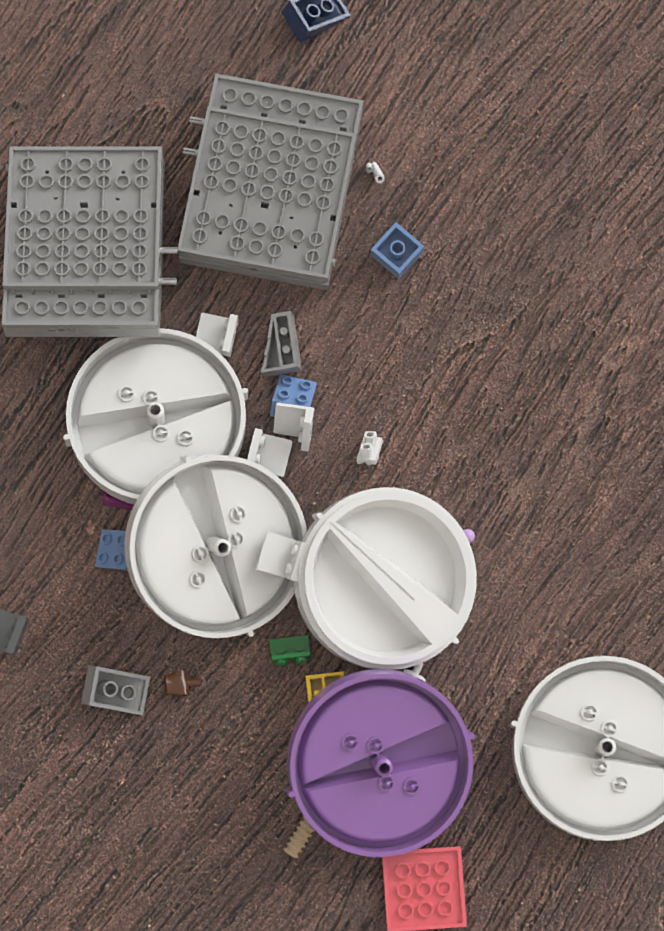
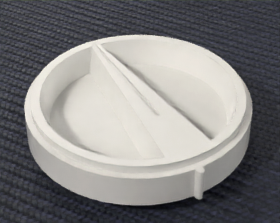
(147, 405)
(199, 544)
(385, 578)
(594, 748)

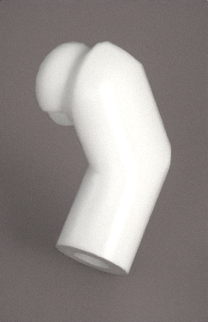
(375, 169)

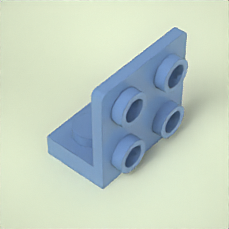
(293, 392)
(111, 550)

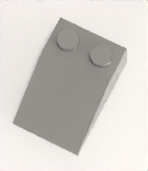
(115, 690)

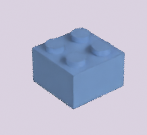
(397, 250)

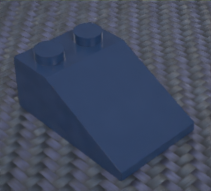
(313, 17)

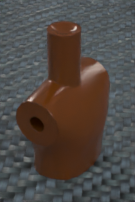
(179, 684)

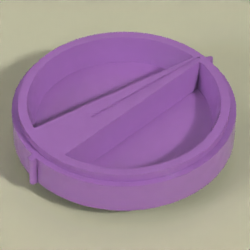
(379, 763)

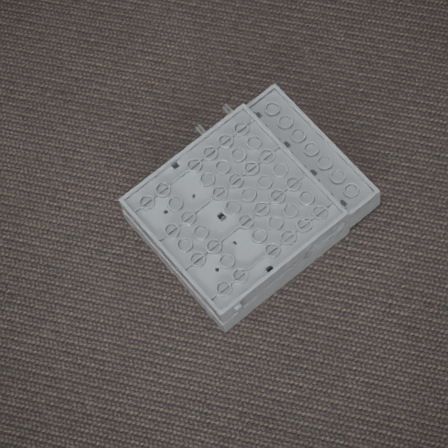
(270, 181)
(84, 242)

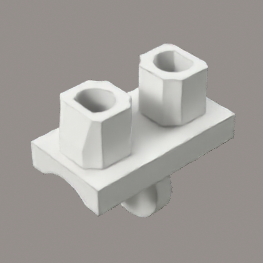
(369, 448)

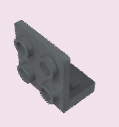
(12, 631)

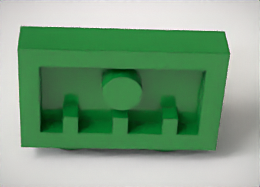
(290, 649)

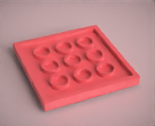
(424, 889)

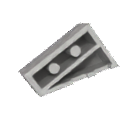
(282, 346)

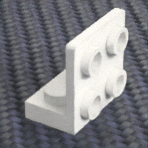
(218, 332)
(294, 421)
(270, 452)
(280, 556)

